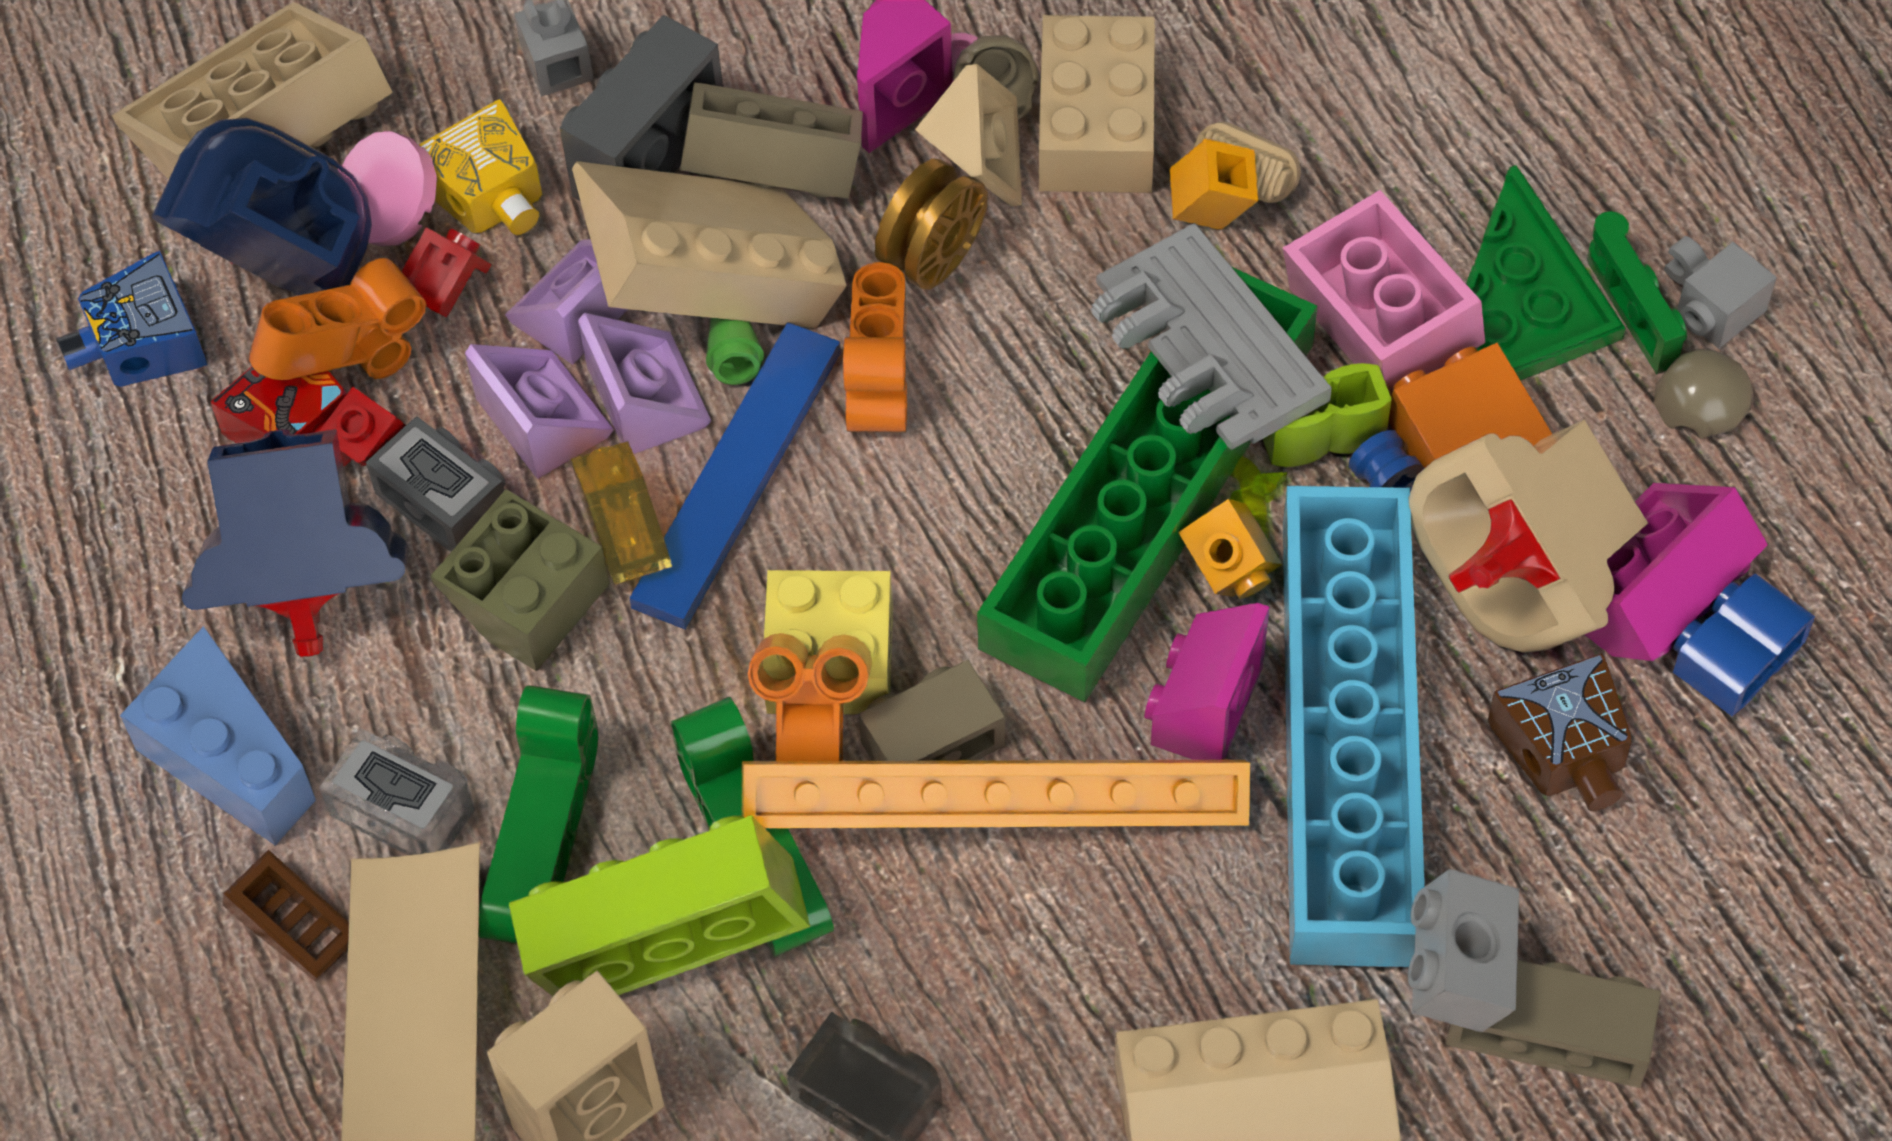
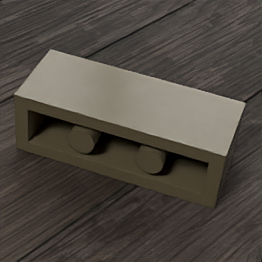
(771, 141)
(1572, 1024)

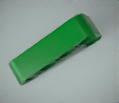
(710, 756)
(545, 804)

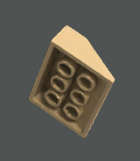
(283, 72)
(706, 247)
(1261, 1078)

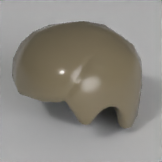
(1007, 63)
(1704, 393)

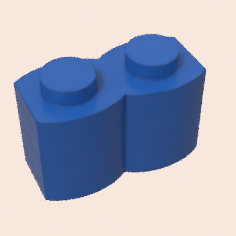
(1742, 643)

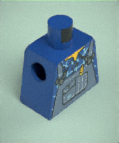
(135, 326)

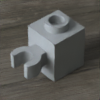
(553, 46)
(1719, 293)

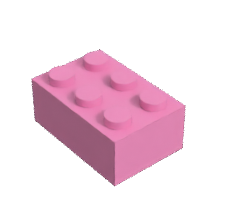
(1384, 291)

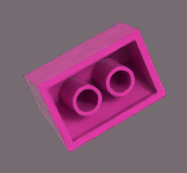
(1675, 566)

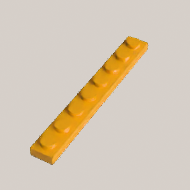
(996, 793)

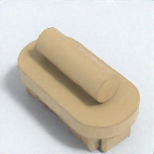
(1276, 166)

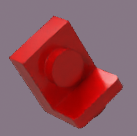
(442, 268)
(362, 426)

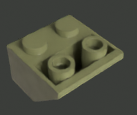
(523, 578)

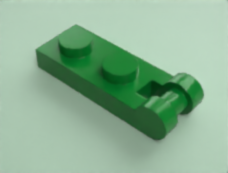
(1635, 292)

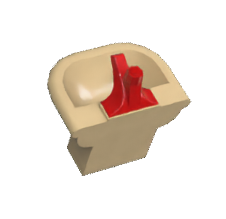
(1525, 534)

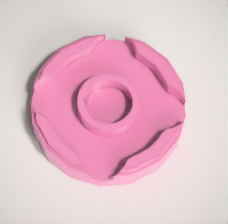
(397, 182)

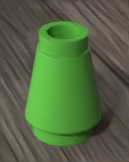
(733, 346)

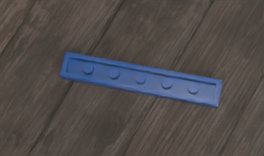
(737, 474)

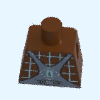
(1566, 730)

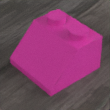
(901, 66)
(1209, 682)

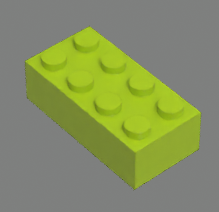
(661, 909)

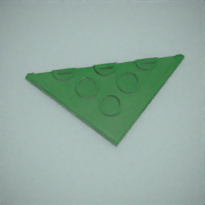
(1536, 288)

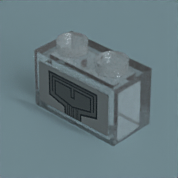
(397, 795)

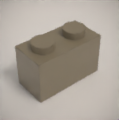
(936, 720)

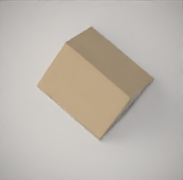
(979, 131)

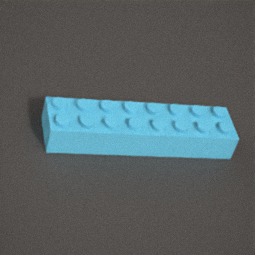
(1351, 726)

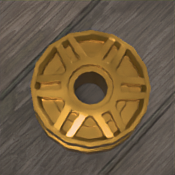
(931, 223)

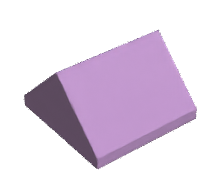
(560, 298)
(641, 382)
(535, 404)

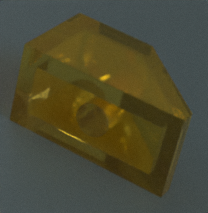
(621, 512)

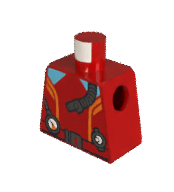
(263, 404)

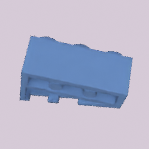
(219, 740)

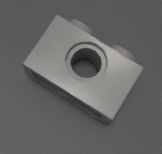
(1465, 950)

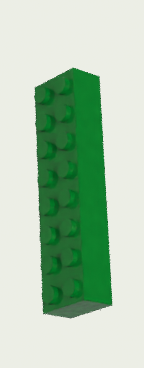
(1116, 526)

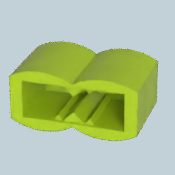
(1354, 414)

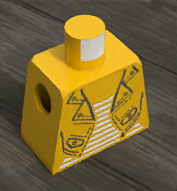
(486, 172)

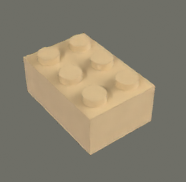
(1097, 104)
(577, 1068)

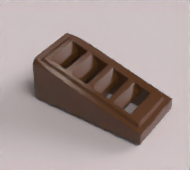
(270, 869)

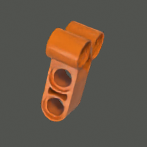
(340, 327)
(876, 351)
(811, 700)

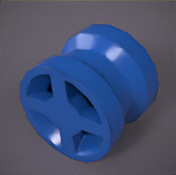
(1384, 462)

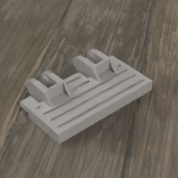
(1210, 339)

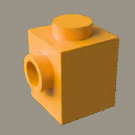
(1213, 184)
(1231, 550)

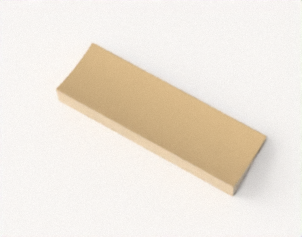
(412, 998)

